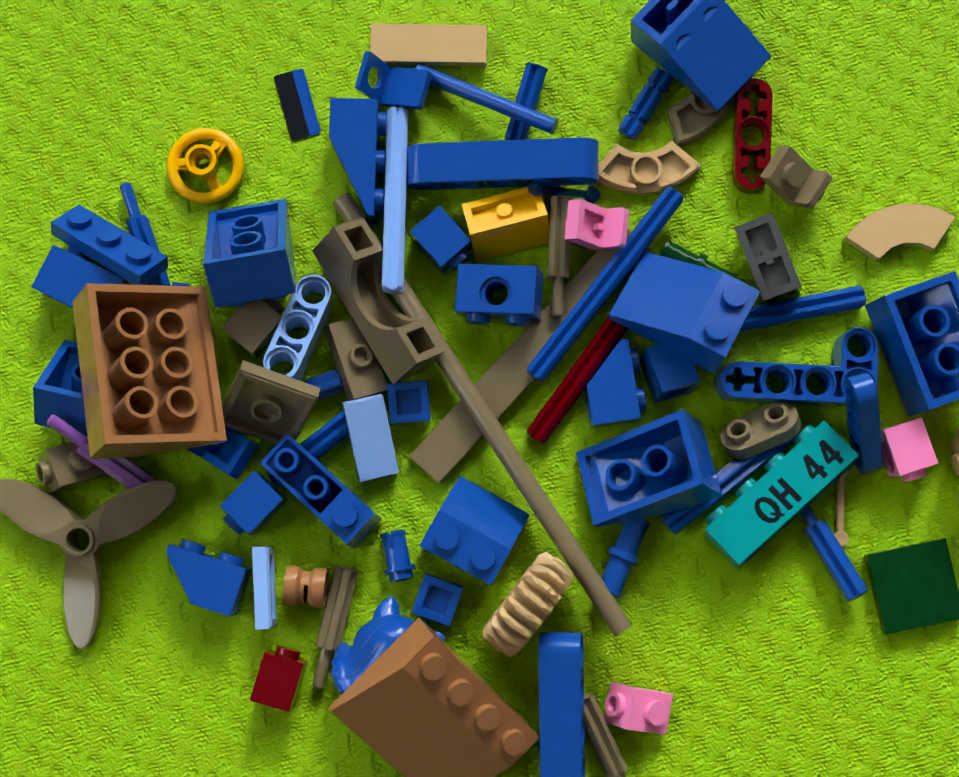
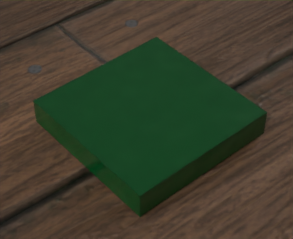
(913, 586)

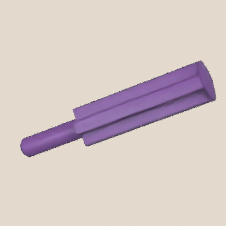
(119, 468)

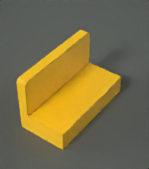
(506, 223)

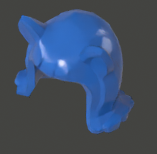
(369, 644)

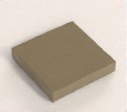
(267, 403)

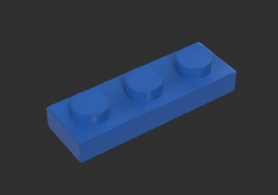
(109, 245)

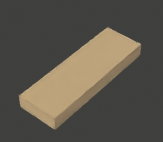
(430, 44)

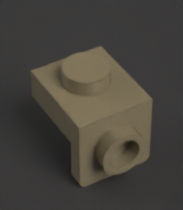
(64, 467)

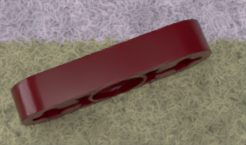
(742, 107)

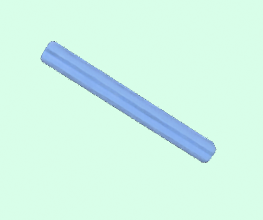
(395, 200)

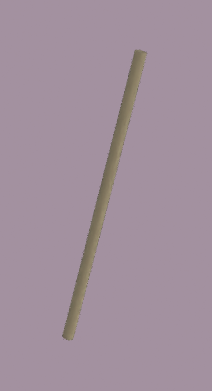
(507, 452)

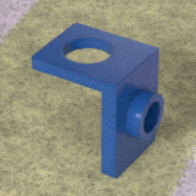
(394, 85)

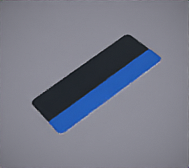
(297, 104)

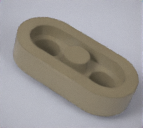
(761, 430)

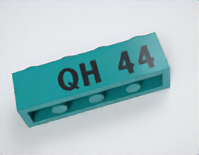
(780, 494)

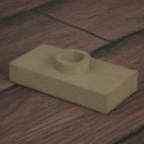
(355, 360)

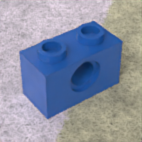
(478, 283)

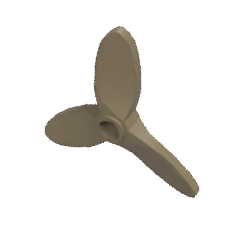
(57, 522)

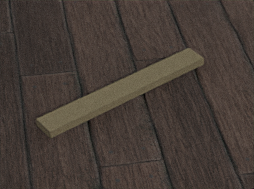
(505, 378)

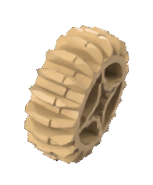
(528, 604)

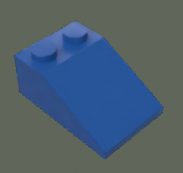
(249, 254)
(684, 308)
(649, 471)

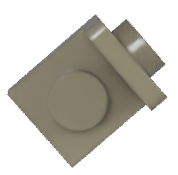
(795, 179)

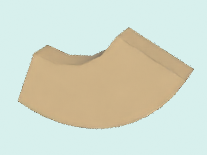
(646, 172)
(898, 226)

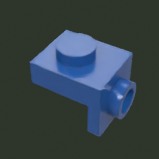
(228, 456)

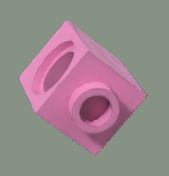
(907, 450)

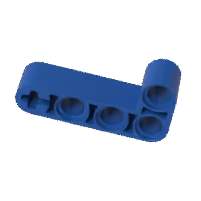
(795, 375)

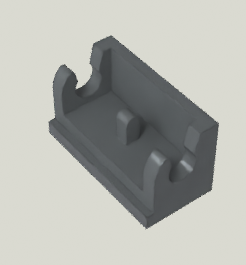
(768, 258)

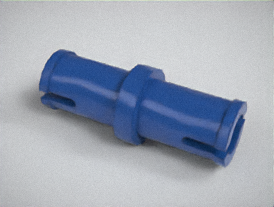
(624, 555)

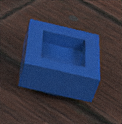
(409, 402)
(437, 599)

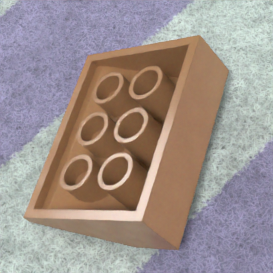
(147, 369)
(433, 712)

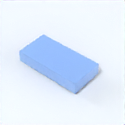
(370, 437)
(264, 587)

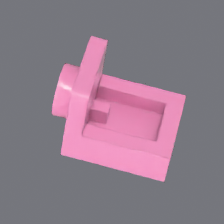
(596, 226)
(638, 708)

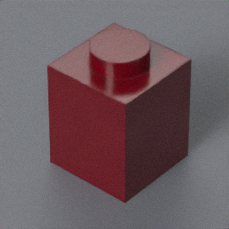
(279, 678)

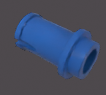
(397, 556)

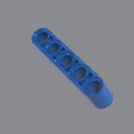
(502, 163)
(561, 704)

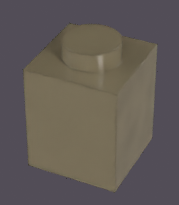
(255, 324)

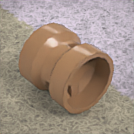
(305, 586)

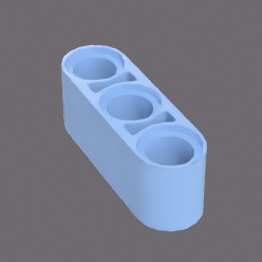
(300, 314)

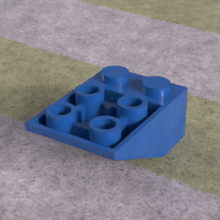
(700, 46)

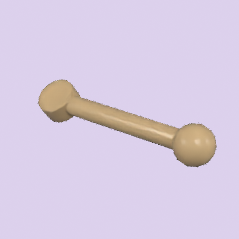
(840, 535)

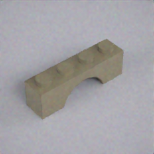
(352, 264)

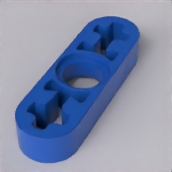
(864, 422)

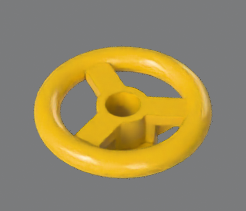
(198, 153)

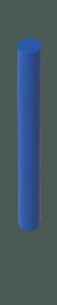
(492, 101)

